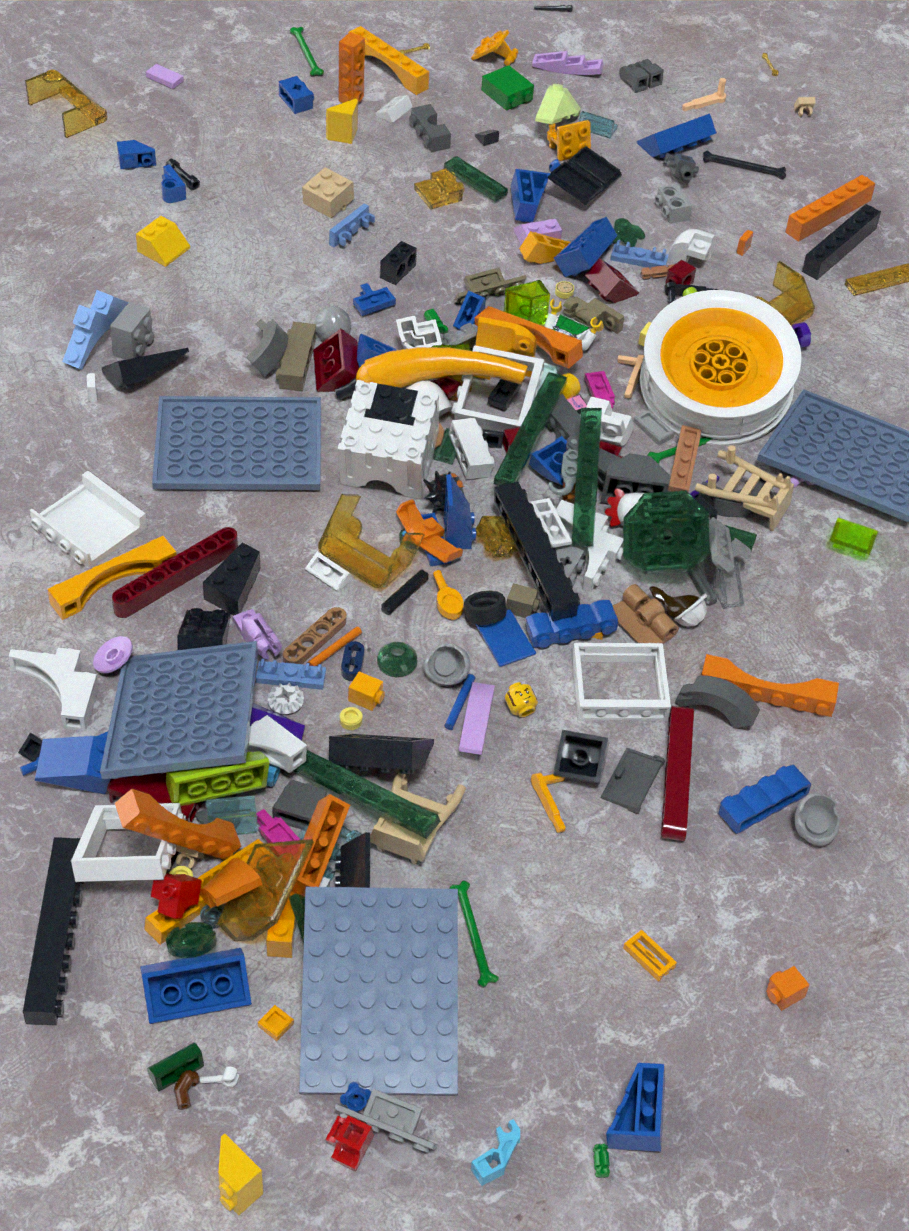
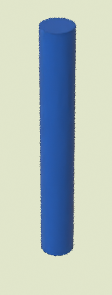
(461, 698)

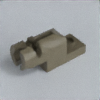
(584, 312)

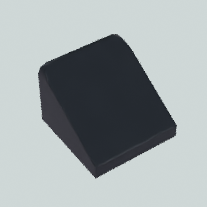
(488, 137)
(493, 438)
(31, 747)

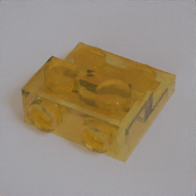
(440, 189)
(495, 537)

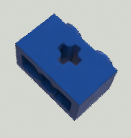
(296, 94)

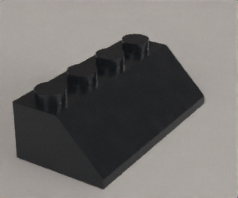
(379, 752)
(354, 863)

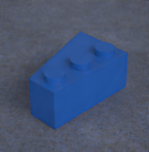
(527, 193)
(640, 1114)

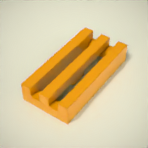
(646, 957)

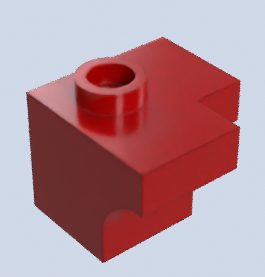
(176, 893)
(350, 1141)

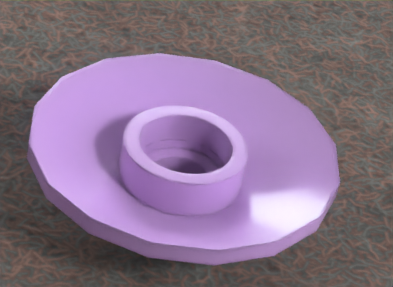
(112, 654)

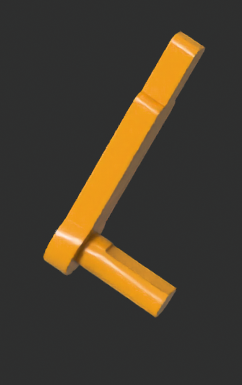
(539, 784)

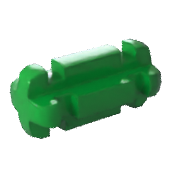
(601, 1160)

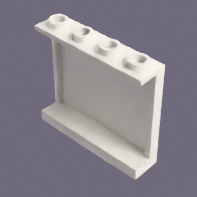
(90, 521)

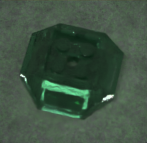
(661, 516)

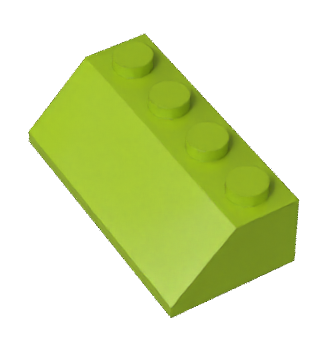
(218, 781)

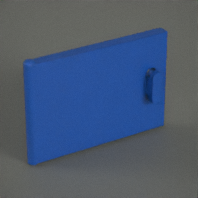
(506, 640)

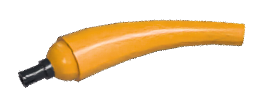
(416, 364)

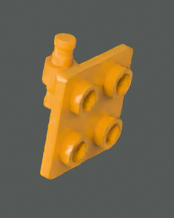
(497, 45)
(569, 138)

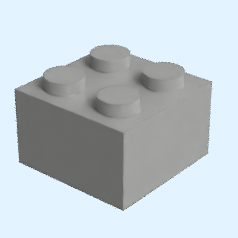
(131, 331)

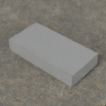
(653, 427)

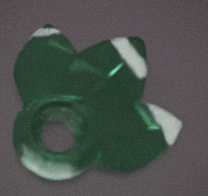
(627, 232)

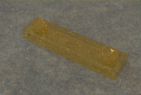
(878, 280)

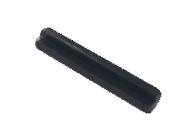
(404, 591)

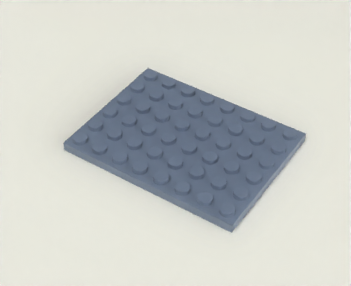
(238, 443)
(843, 453)
(181, 711)
(380, 991)

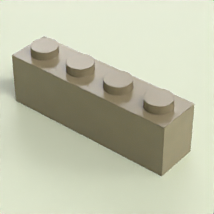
(297, 356)

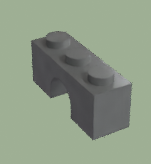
(425, 123)

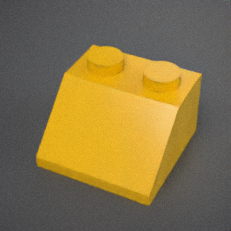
(161, 241)
(238, 1177)

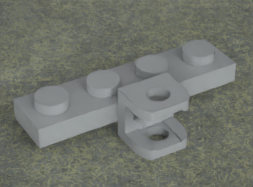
(722, 548)

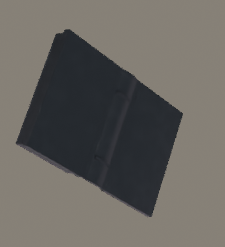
(585, 175)

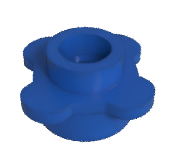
(355, 1104)

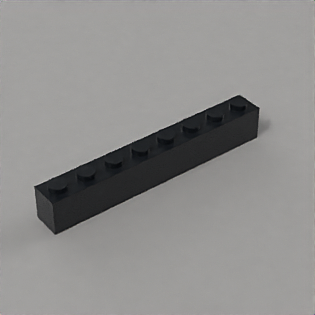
(536, 551)
(53, 937)

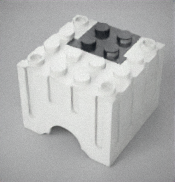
(389, 437)

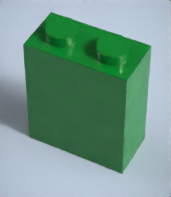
(507, 87)

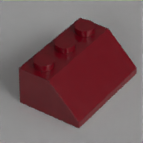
(335, 361)

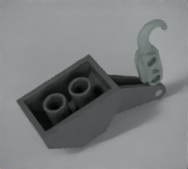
(630, 473)

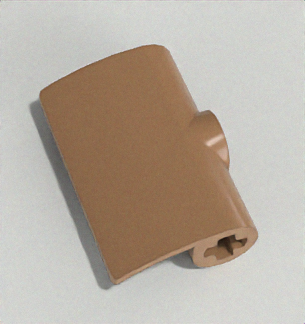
(644, 617)

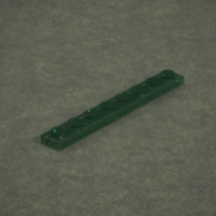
(530, 429)
(587, 478)
(368, 794)

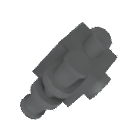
(681, 166)

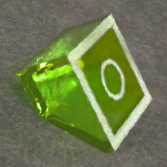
(528, 301)
(854, 536)

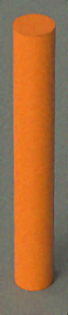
(340, 643)

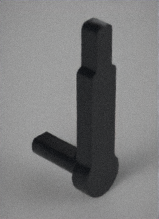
(672, 289)

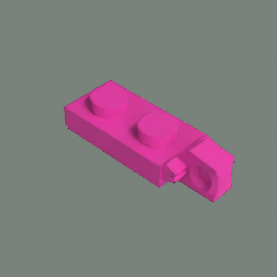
(599, 386)
(274, 828)

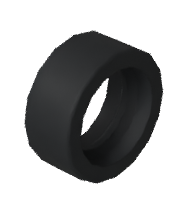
(485, 607)

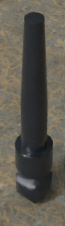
(562, 8)

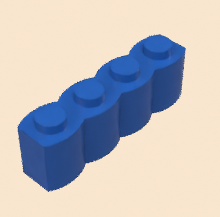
(589, 620)
(764, 798)

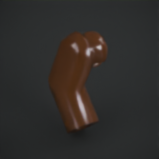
(182, 1086)

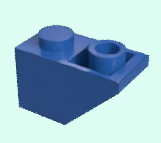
(135, 154)

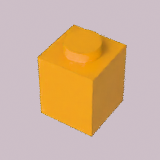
(366, 691)

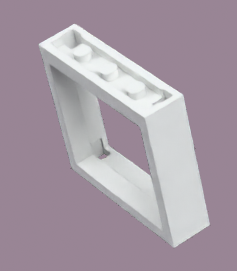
(493, 422)
(617, 708)
(92, 868)

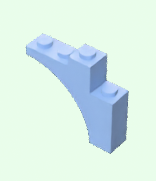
(90, 326)

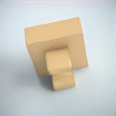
(804, 104)
(191, 854)

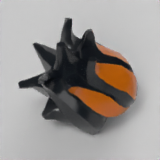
(437, 490)

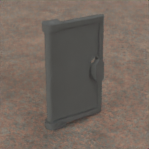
(636, 776)

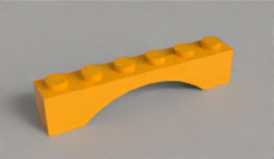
(411, 74)
(73, 594)

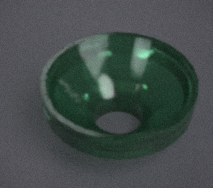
(396, 665)

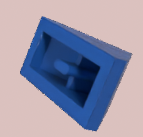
(471, 307)

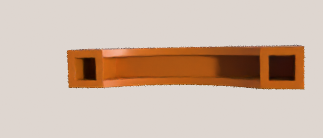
(560, 347)
(811, 696)
(146, 816)

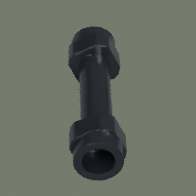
(191, 181)

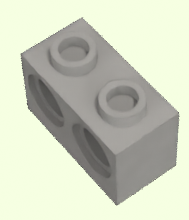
(673, 203)

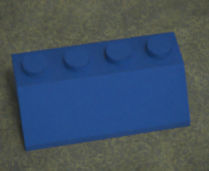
(678, 136)
(195, 985)

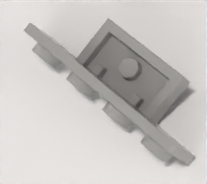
(391, 1115)

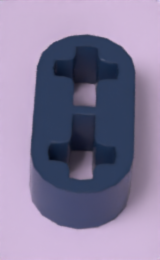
(356, 661)

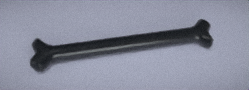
(708, 156)

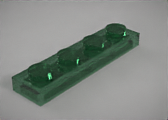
(476, 178)

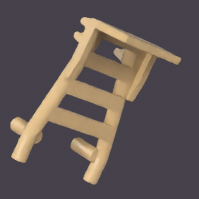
(760, 504)
(403, 841)

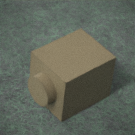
(522, 600)

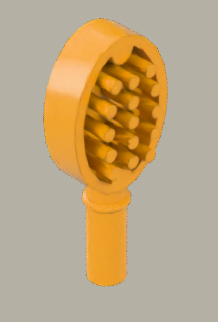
(449, 600)

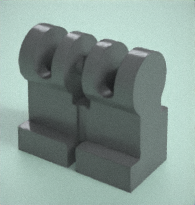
(642, 75)

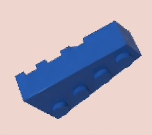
(586, 248)

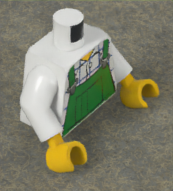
(571, 327)

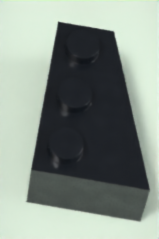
(232, 579)

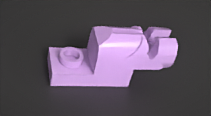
(255, 628)

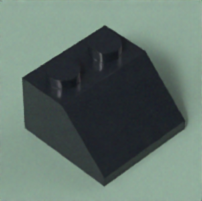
(581, 756)

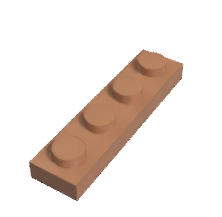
(684, 459)

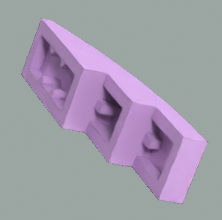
(565, 64)
(476, 718)

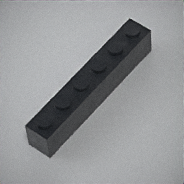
(841, 241)

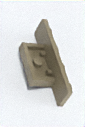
(488, 283)

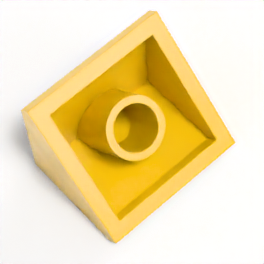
(342, 122)

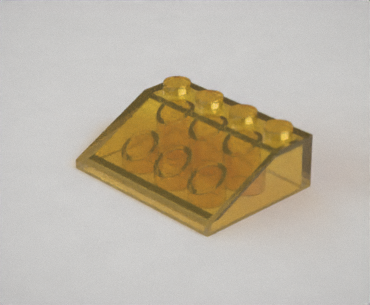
(261, 908)

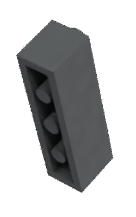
(564, 419)

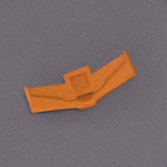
(432, 531)

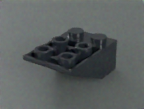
(203, 629)

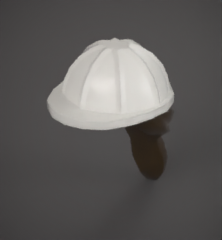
(685, 609)

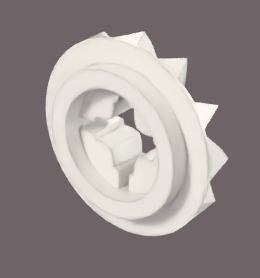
(281, 705)

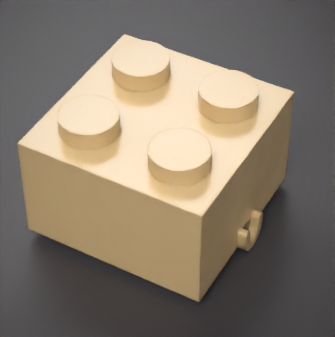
(328, 192)

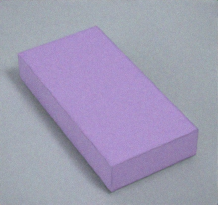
(164, 76)

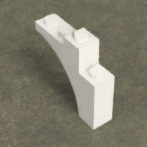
(606, 548)
(63, 675)
(277, 744)

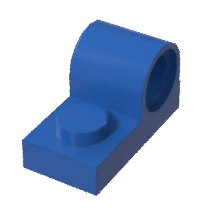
(172, 186)

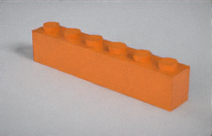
(830, 208)

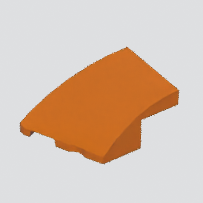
(230, 882)

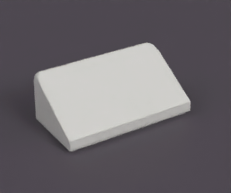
(395, 108)
(328, 571)

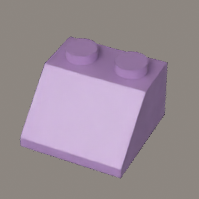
(547, 227)

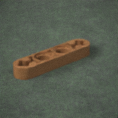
(326, 621)

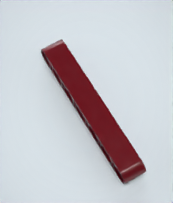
(174, 572)
(677, 773)

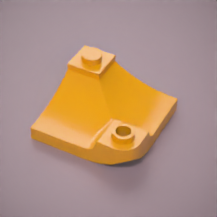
(505, 337)

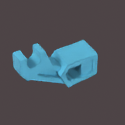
(507, 1145)

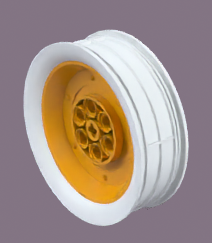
(720, 366)

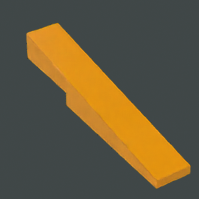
(159, 925)

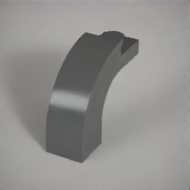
(270, 348)
(731, 508)
(722, 695)

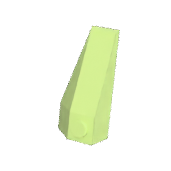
(557, 104)

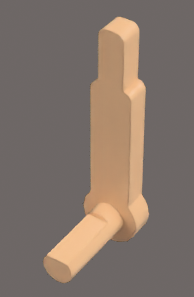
(717, 97)
(635, 374)

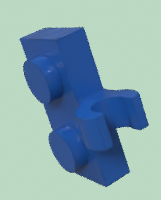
(372, 301)

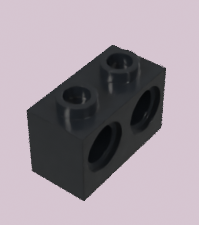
(398, 263)

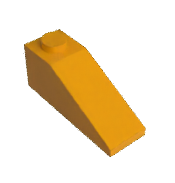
(541, 248)
(282, 935)

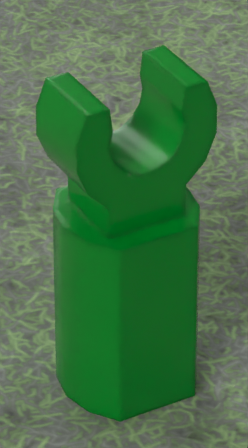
(431, 314)

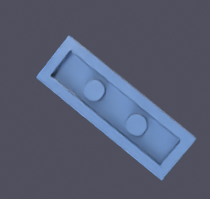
(350, 226)
(638, 256)
(297, 674)

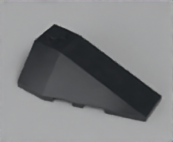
(135, 370)

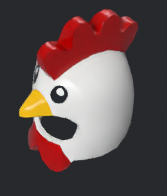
(620, 505)

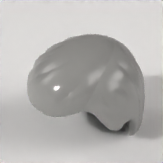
(330, 321)
(447, 664)
(817, 819)

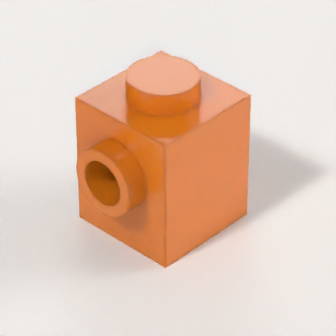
(787, 988)

